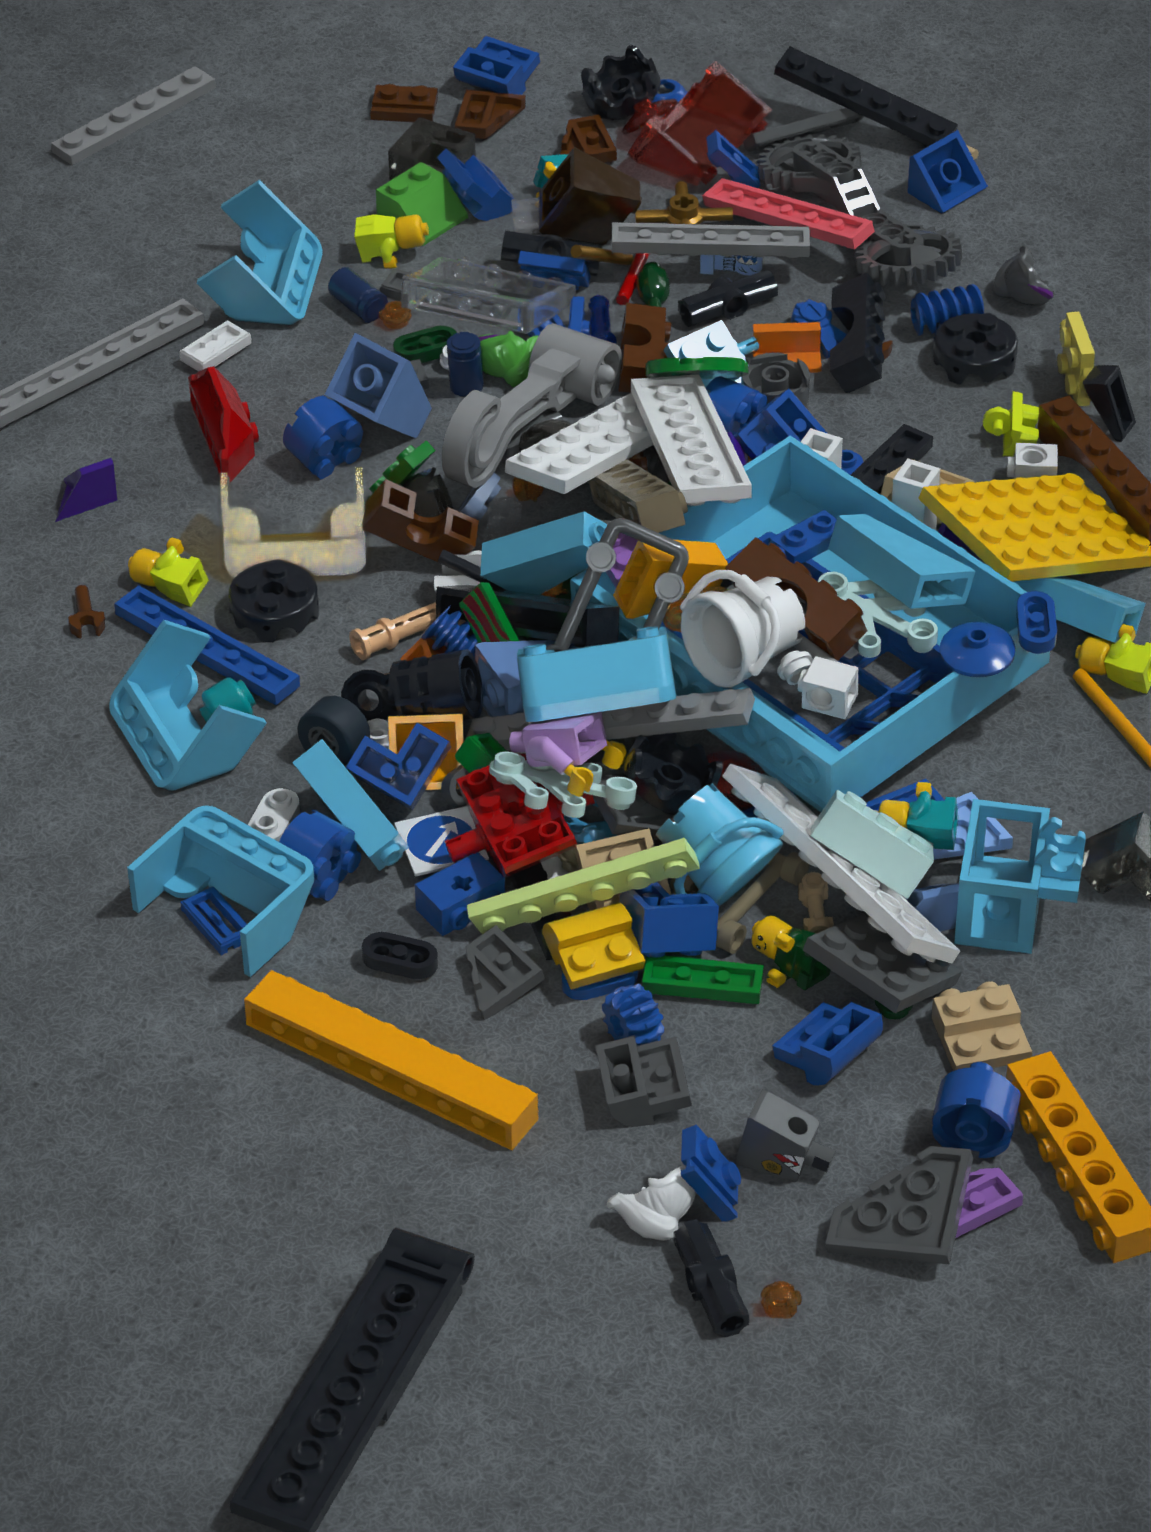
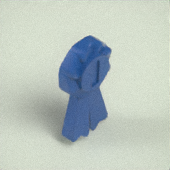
(818, 312)

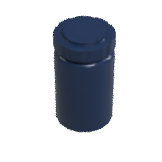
(357, 294)
(464, 363)

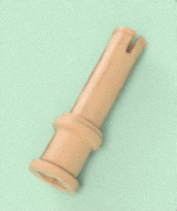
(388, 632)

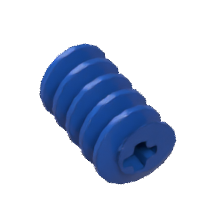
(940, 307)
(450, 633)

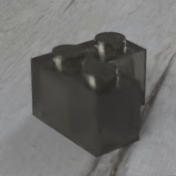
(425, 142)
(1120, 856)

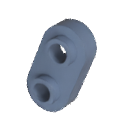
(474, 502)

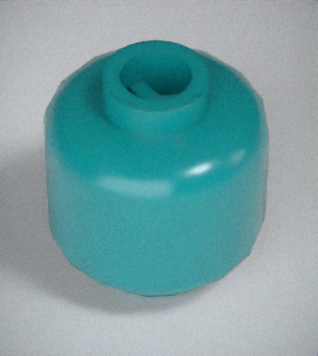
(228, 694)

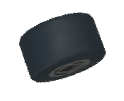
(335, 722)

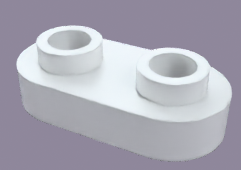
(275, 812)

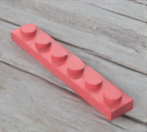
(786, 211)

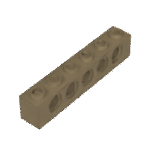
(639, 496)

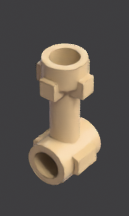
(812, 895)

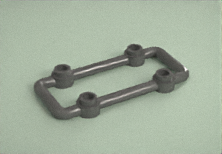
(602, 557)

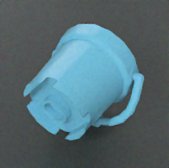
(725, 843)

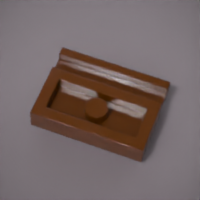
(403, 103)

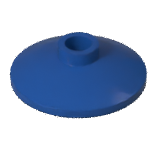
(977, 649)

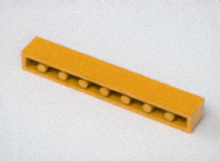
(392, 1059)

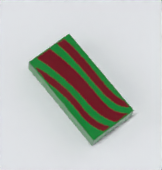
(487, 615)

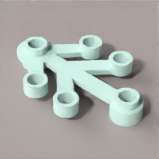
(921, 633)
(513, 769)

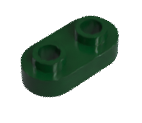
(423, 344)

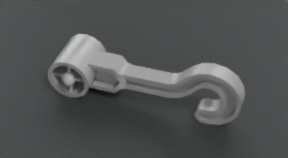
(561, 369)

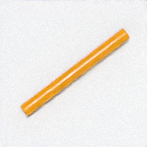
(1113, 714)

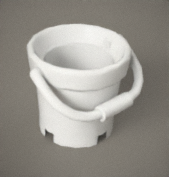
(738, 629)

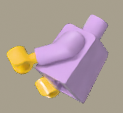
(566, 744)

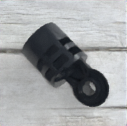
(420, 687)

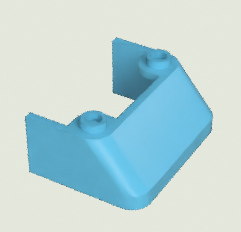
(284, 260)
(596, 676)
(159, 726)
(241, 864)

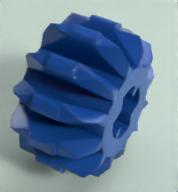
(633, 1013)

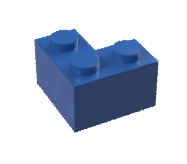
(402, 774)
(671, 921)

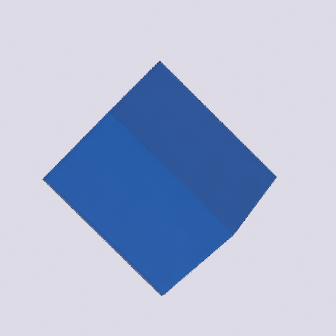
(944, 174)

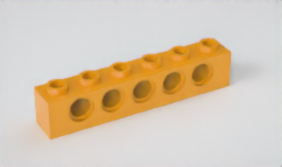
(1082, 1157)

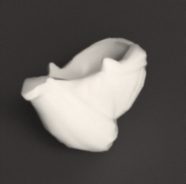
(657, 1208)

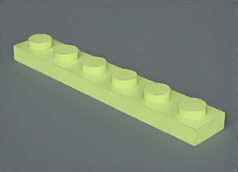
(584, 886)

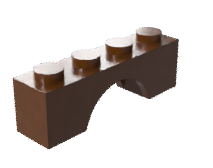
(829, 620)

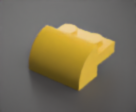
(594, 945)

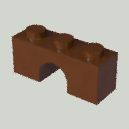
(642, 339)
(392, 517)

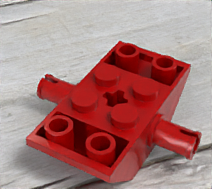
(507, 827)

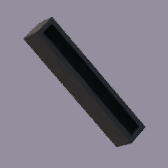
(540, 615)

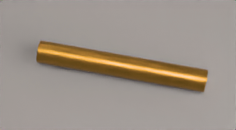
(600, 255)

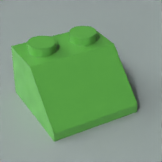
(423, 193)

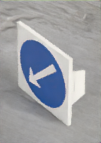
(426, 838)

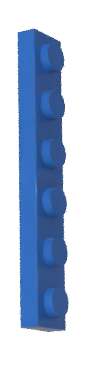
(221, 652)

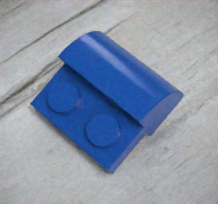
(496, 66)
(476, 186)
(774, 423)
(829, 1040)

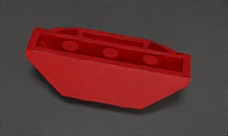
(223, 421)

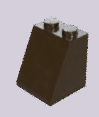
(586, 199)

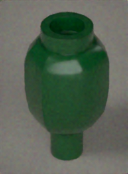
(653, 284)

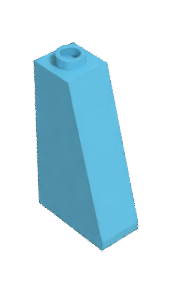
(541, 555)
(900, 563)
(1088, 606)
(351, 805)

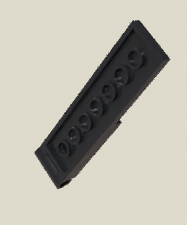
(354, 1382)

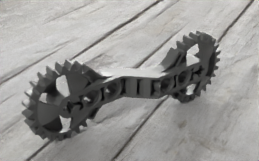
(835, 174)

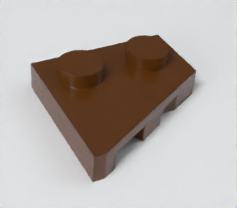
(487, 111)
(590, 137)

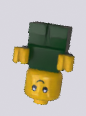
(785, 946)

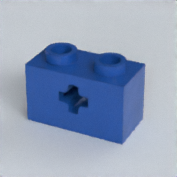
(445, 895)

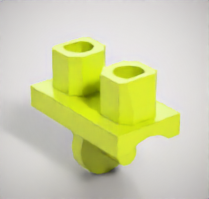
(1015, 424)

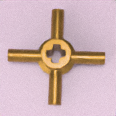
(683, 210)

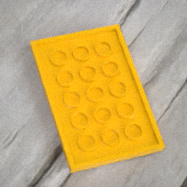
(1038, 526)

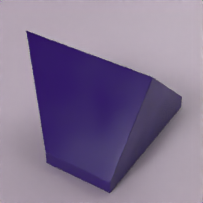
(88, 489)

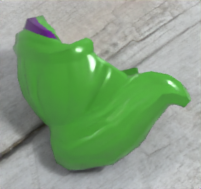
(507, 356)

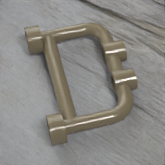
(730, 932)

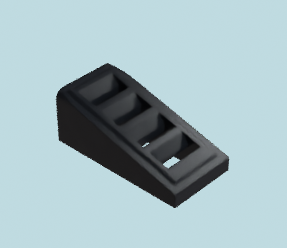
(1110, 398)

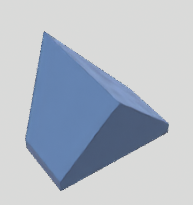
(937, 904)

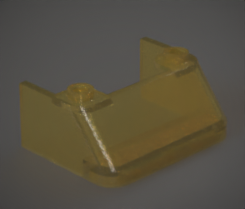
(320, 553)

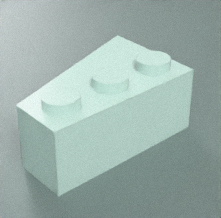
(873, 842)

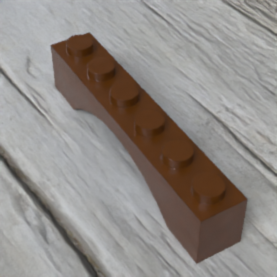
(1079, 438)

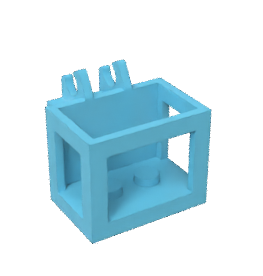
(1003, 894)

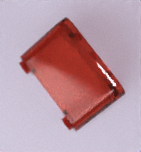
(678, 139)

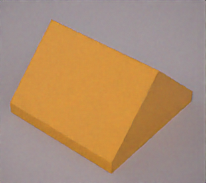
(446, 725)

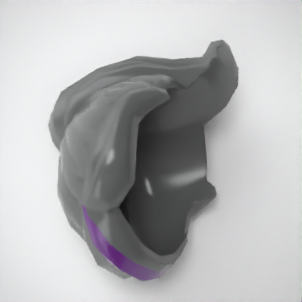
(1020, 280)

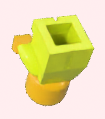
(385, 234)
(172, 575)
(1121, 661)

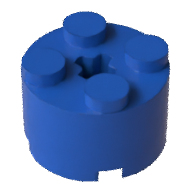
(735, 402)
(323, 436)
(327, 846)
(975, 1110)

